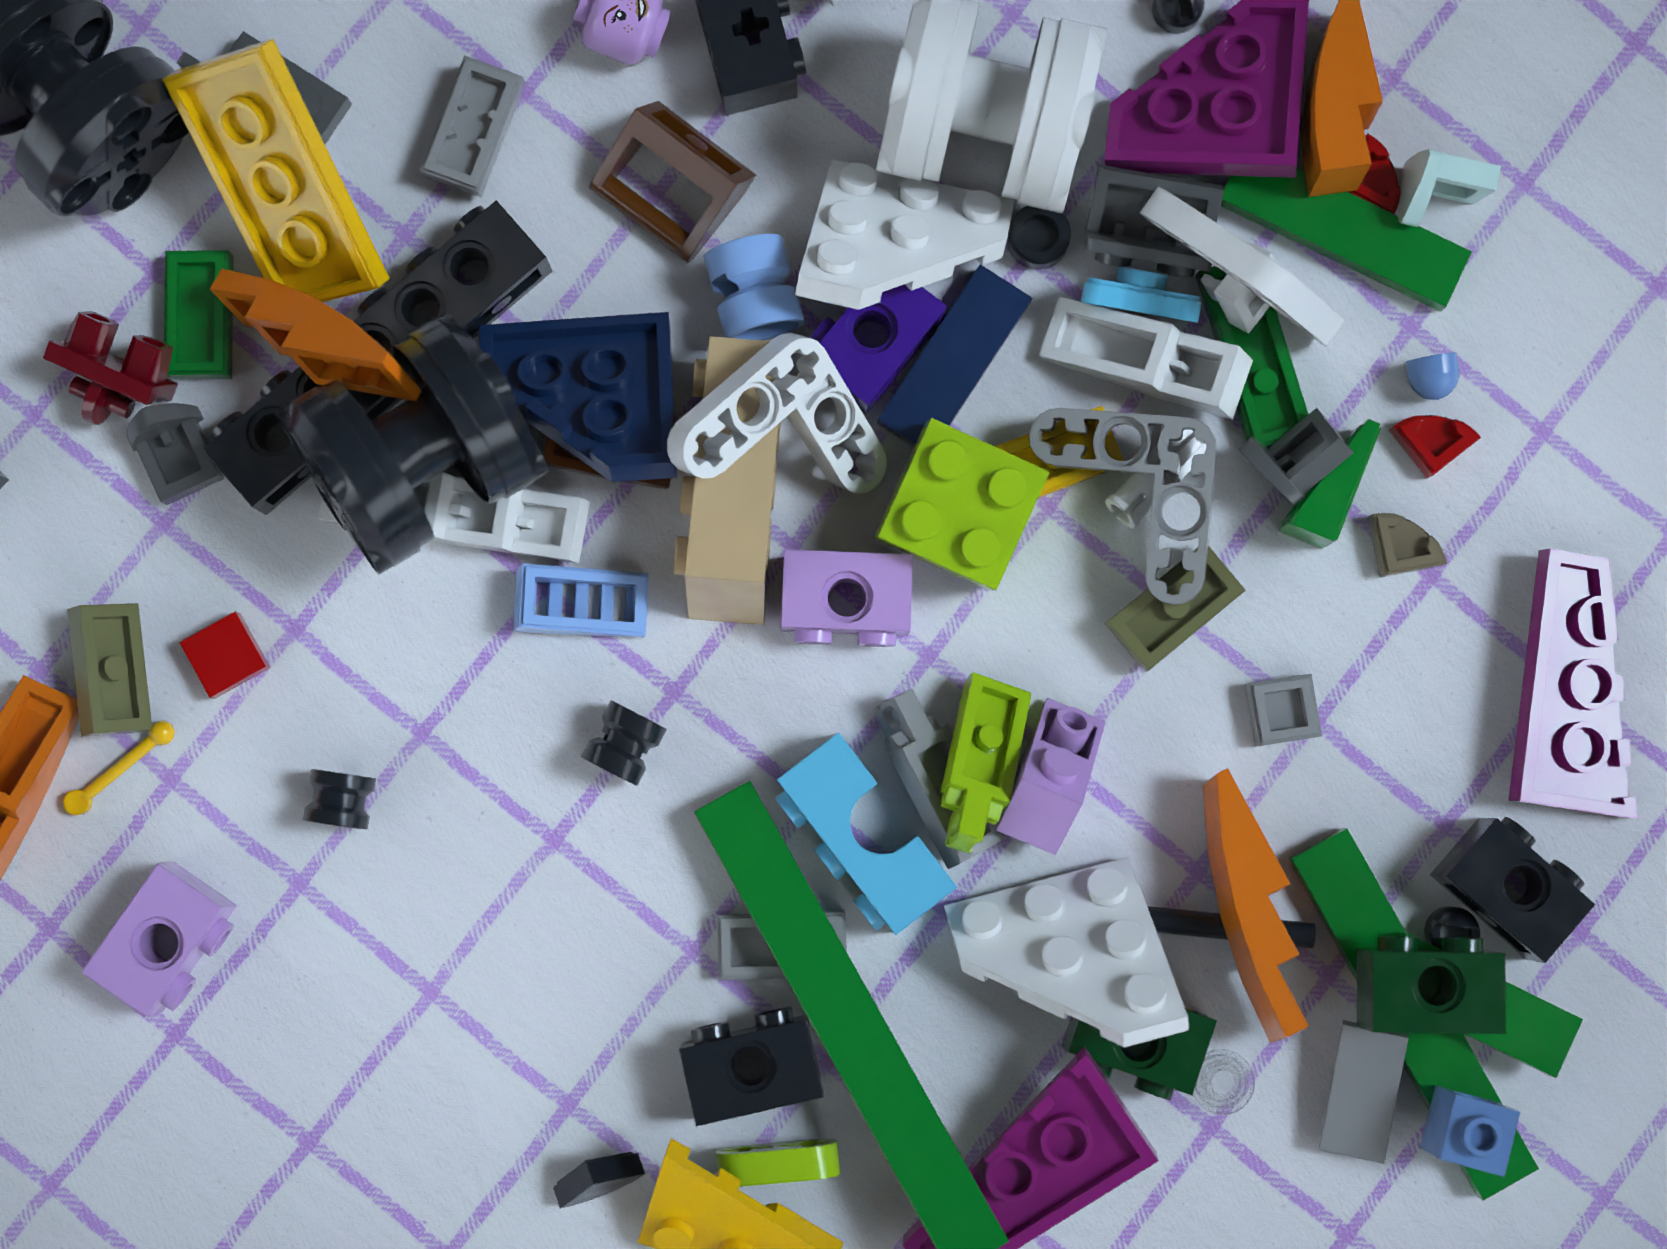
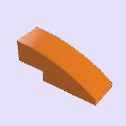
(1340, 105)
(32, 743)

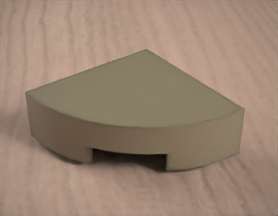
(1403, 545)

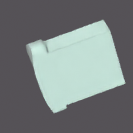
(1442, 176)

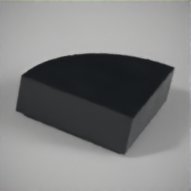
(598, 1178)

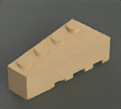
(732, 512)

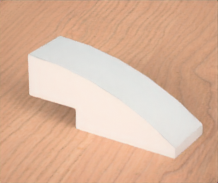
(1147, 357)

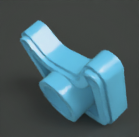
(1141, 293)

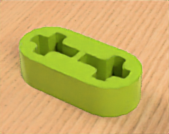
(781, 1161)

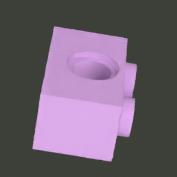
(881, 578)
(127, 958)

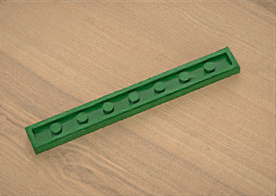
(849, 1023)

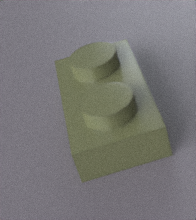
(1155, 628)
(109, 669)

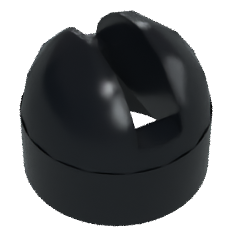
(1169, 18)
(1452, 917)

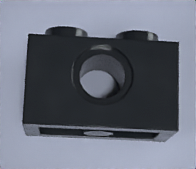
(1476, 876)
(722, 1094)

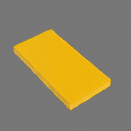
(276, 173)

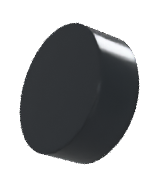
(1038, 237)

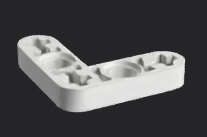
(1245, 264)
(783, 397)

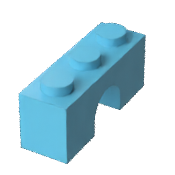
(895, 883)

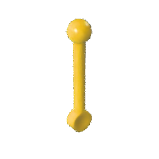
(80, 801)

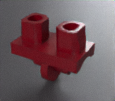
(88, 354)

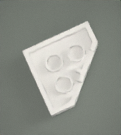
(894, 232)
(1075, 950)

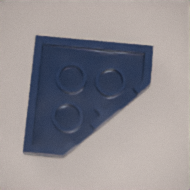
(594, 387)

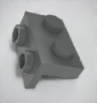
(1122, 234)

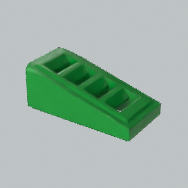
(1324, 508)

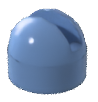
(1433, 375)

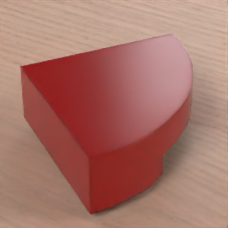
(1380, 182)
(1433, 440)

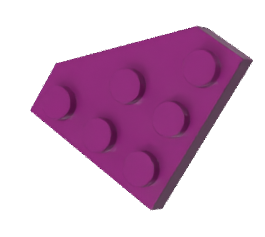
(1220, 100)

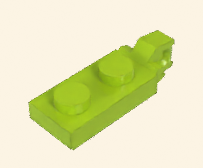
(982, 758)

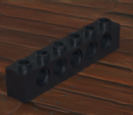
(482, 234)

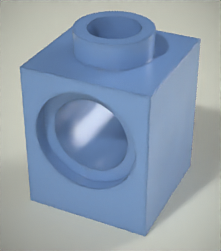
(1469, 1130)

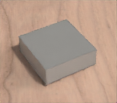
(1283, 710)

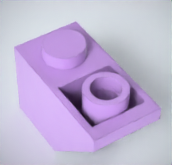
(1052, 776)

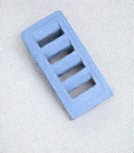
(555, 576)

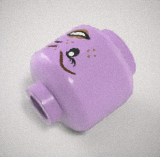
(622, 27)

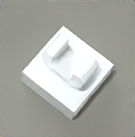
(1237, 301)

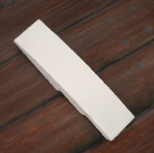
(523, 524)

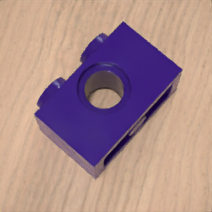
(867, 371)

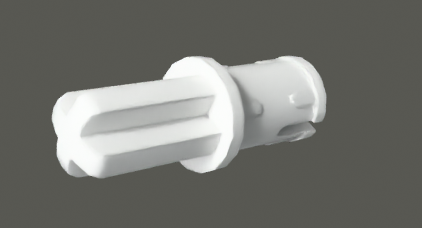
(1136, 493)

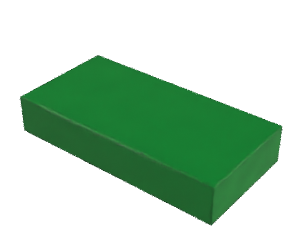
(195, 318)

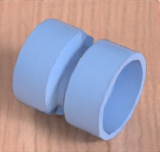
(752, 281)

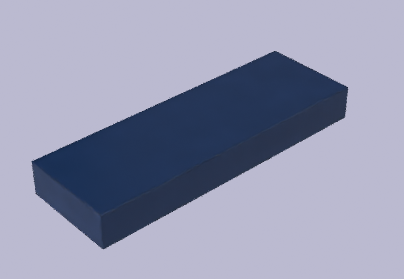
(956, 355)

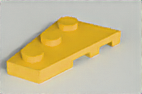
(710, 1212)

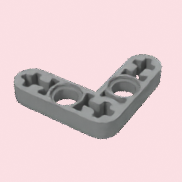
(1152, 459)

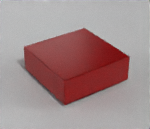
(224, 655)

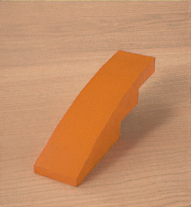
(313, 335)
(1243, 880)

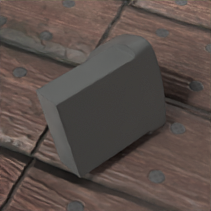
(172, 451)
(1299, 456)

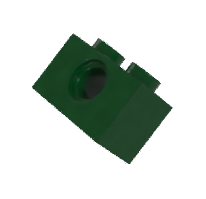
(1470, 995)
(1166, 1066)

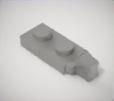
(920, 756)

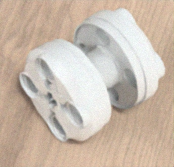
(1033, 109)

